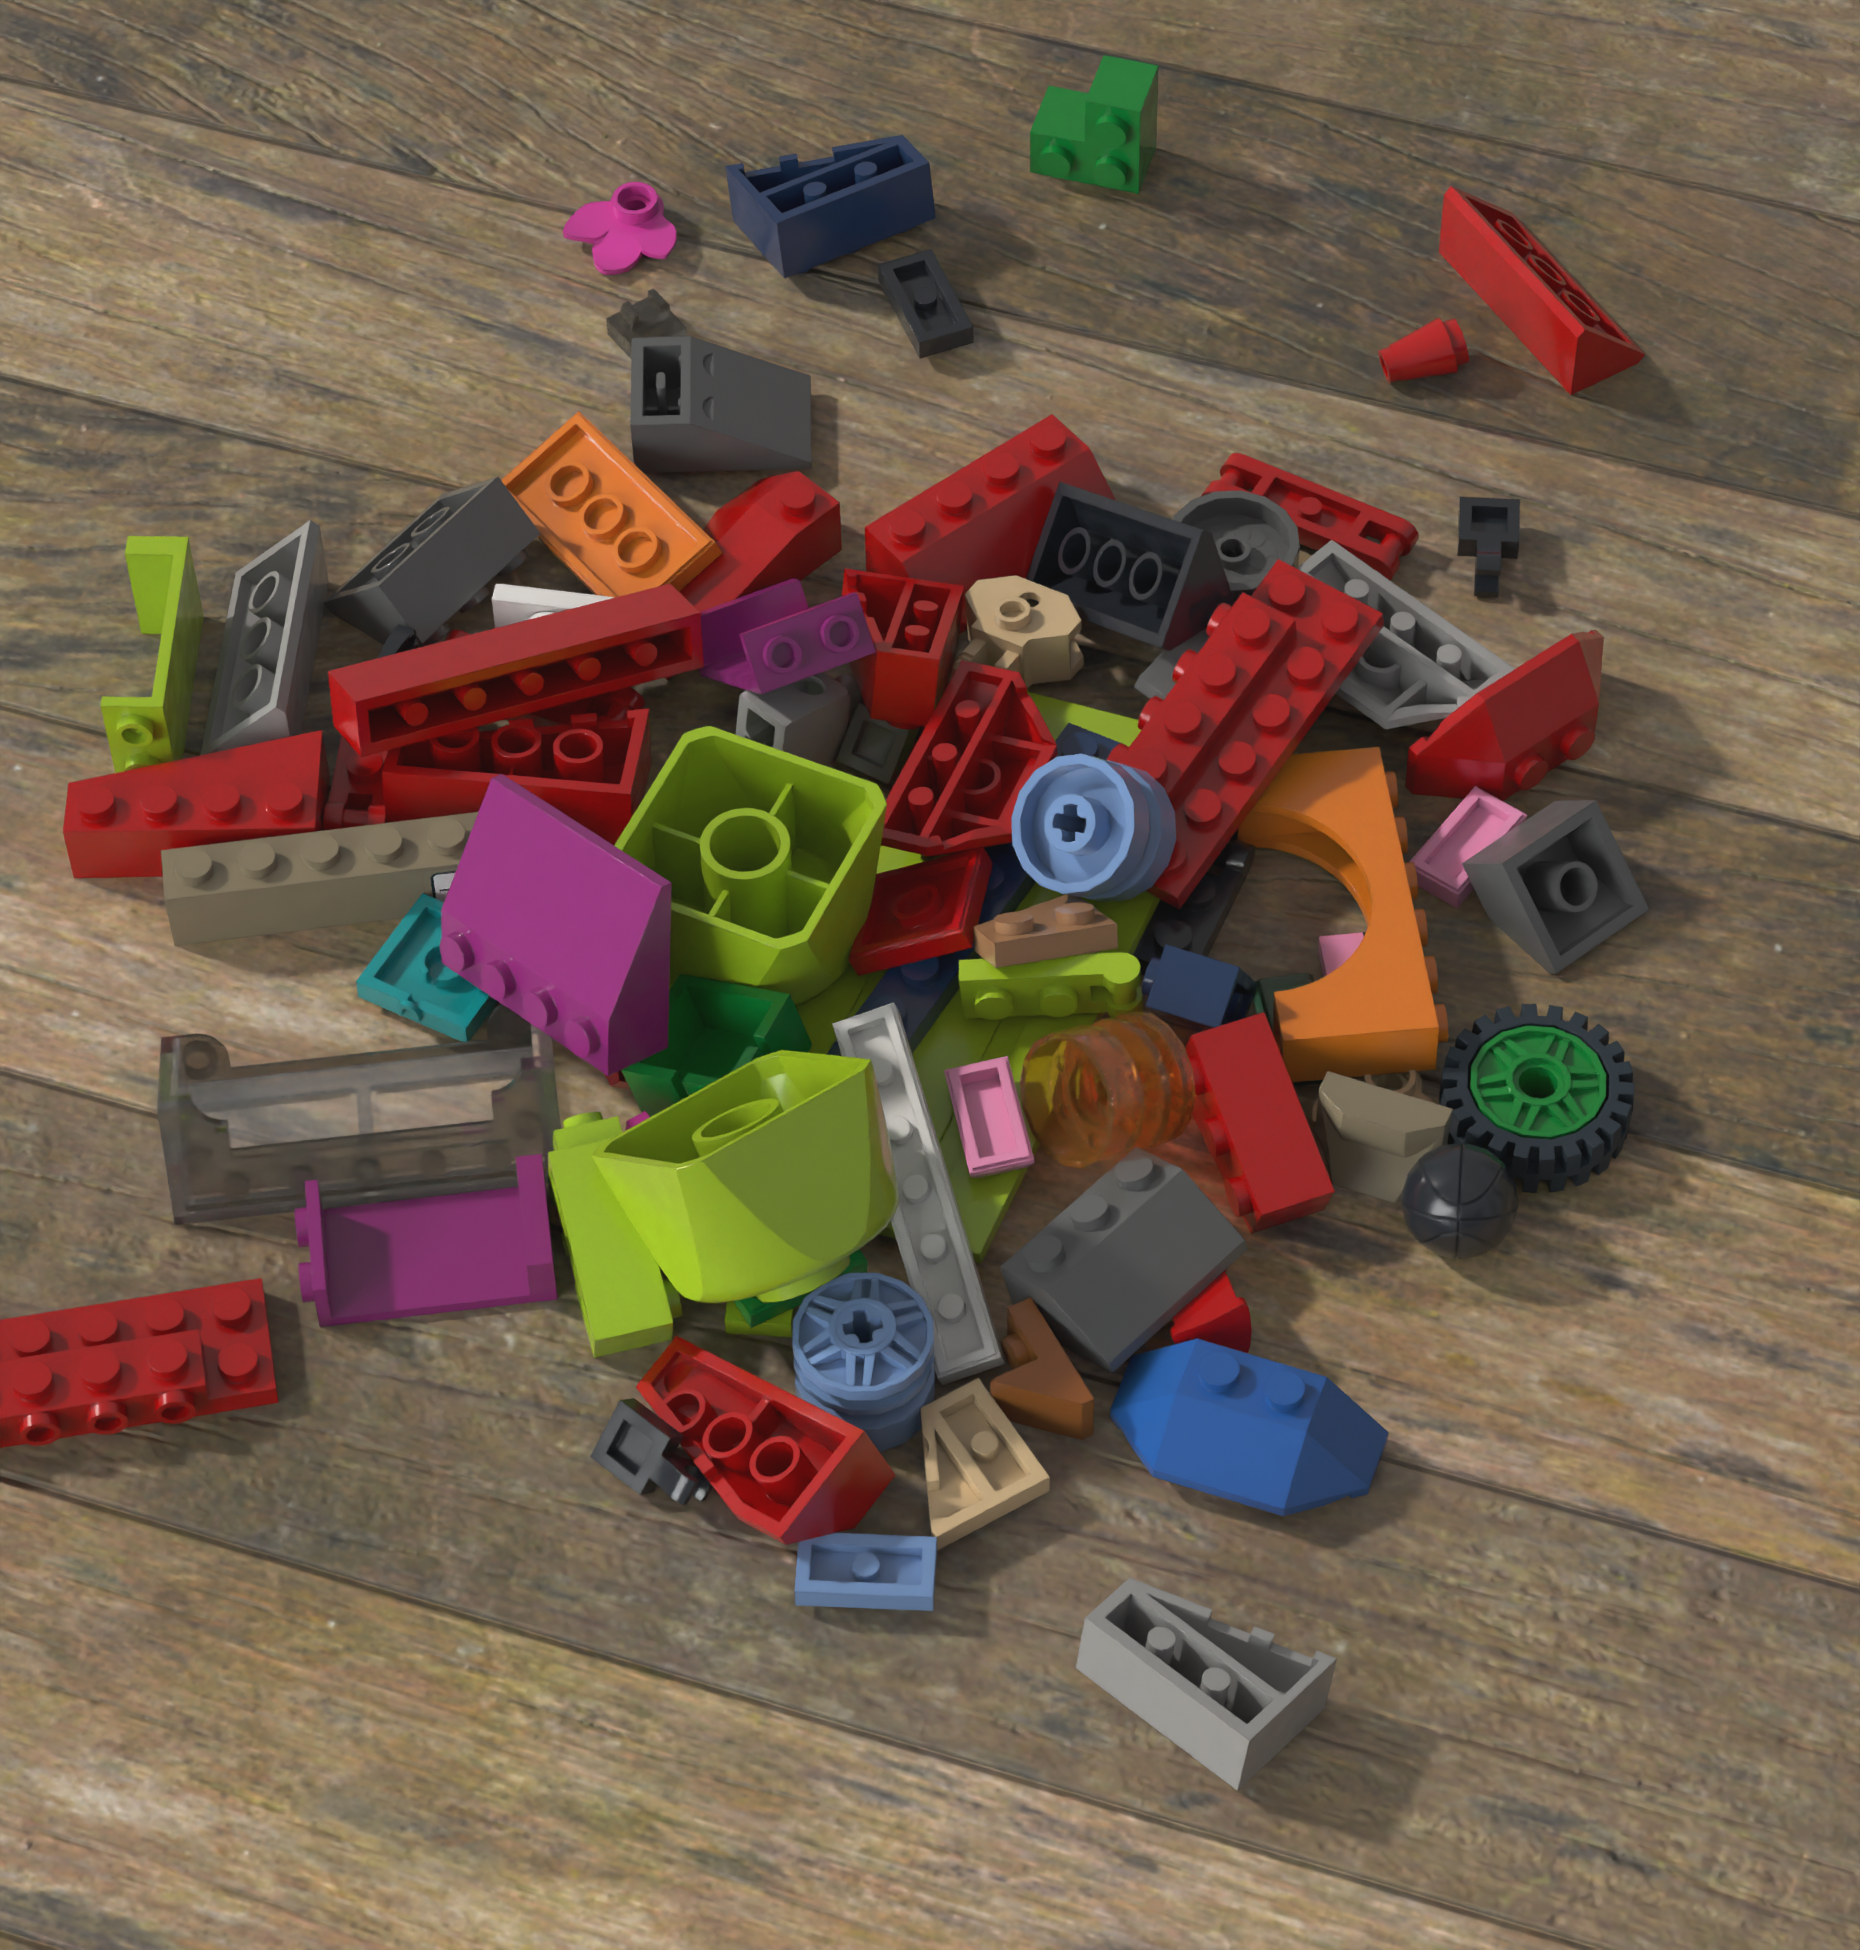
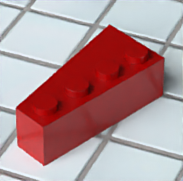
(236, 794)

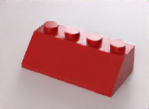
(985, 514)

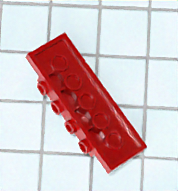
(1244, 710)
(135, 1363)

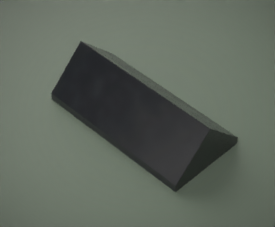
(1130, 568)

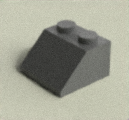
(1557, 883)

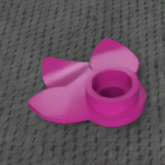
(623, 228)

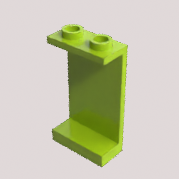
(168, 604)

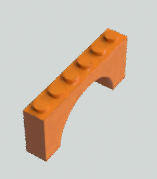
(1379, 1003)

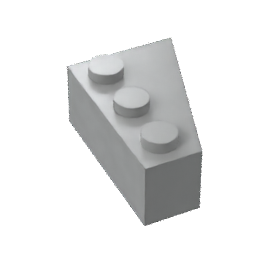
(1200, 1682)

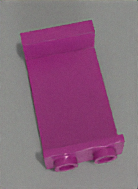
(778, 639)
(428, 1252)

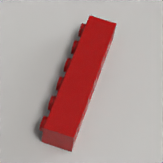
(515, 669)

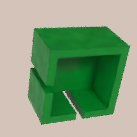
(711, 1034)

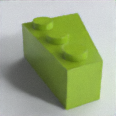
(613, 1270)

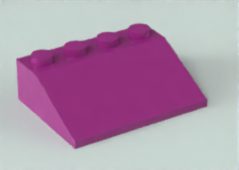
(561, 929)

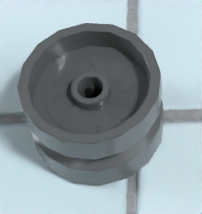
(1247, 534)

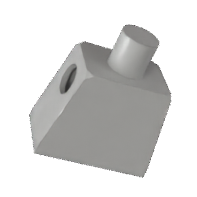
(801, 717)

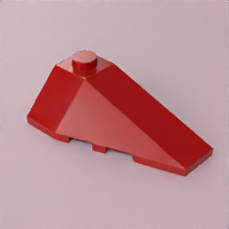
(767, 536)
(765, 1449)

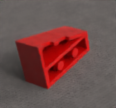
(1256, 1125)

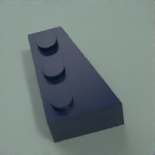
(831, 204)

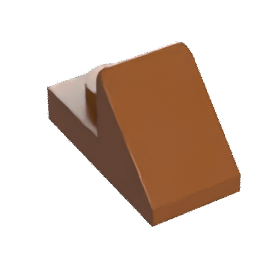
(1043, 1383)

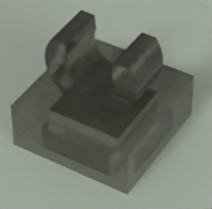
(644, 319)

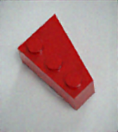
(914, 643)

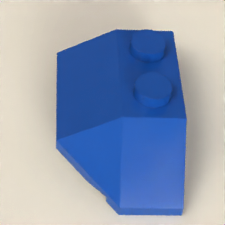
(1246, 1428)

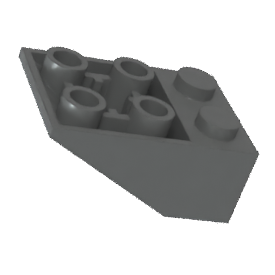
(715, 409)

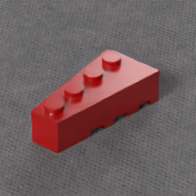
(580, 768)

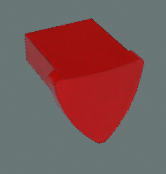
(1215, 1317)

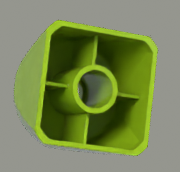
(762, 861)
(759, 1177)

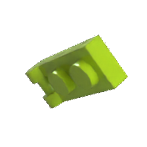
(1052, 987)

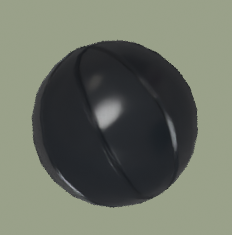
(1459, 1200)

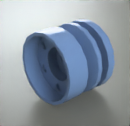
(866, 1355)

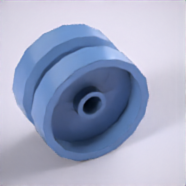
(1093, 828)

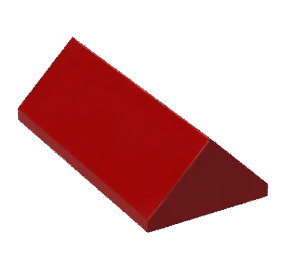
(1532, 293)

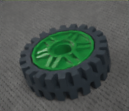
(1575, 1073)

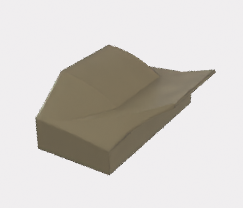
(1375, 1134)

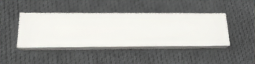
(928, 1215)

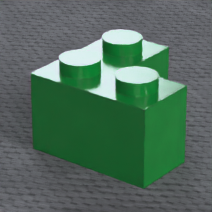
(1100, 134)

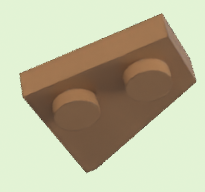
(1045, 932)

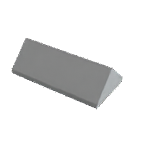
(269, 644)

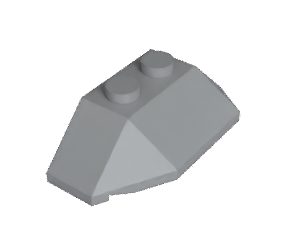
(1418, 661)

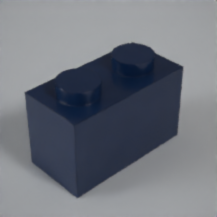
(1196, 990)

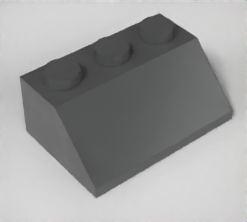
(437, 564)
(1123, 1258)

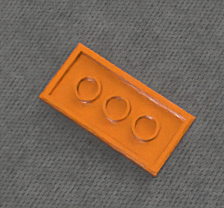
(606, 515)

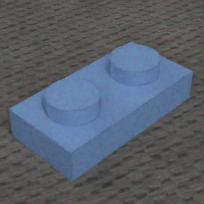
(867, 1571)

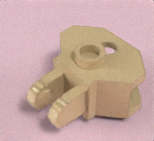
(1021, 637)

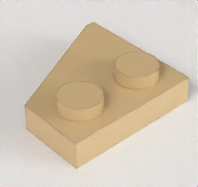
(974, 1463)

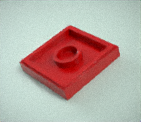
(922, 911)

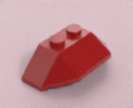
(1515, 726)
(968, 765)

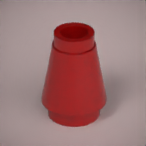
(1425, 352)

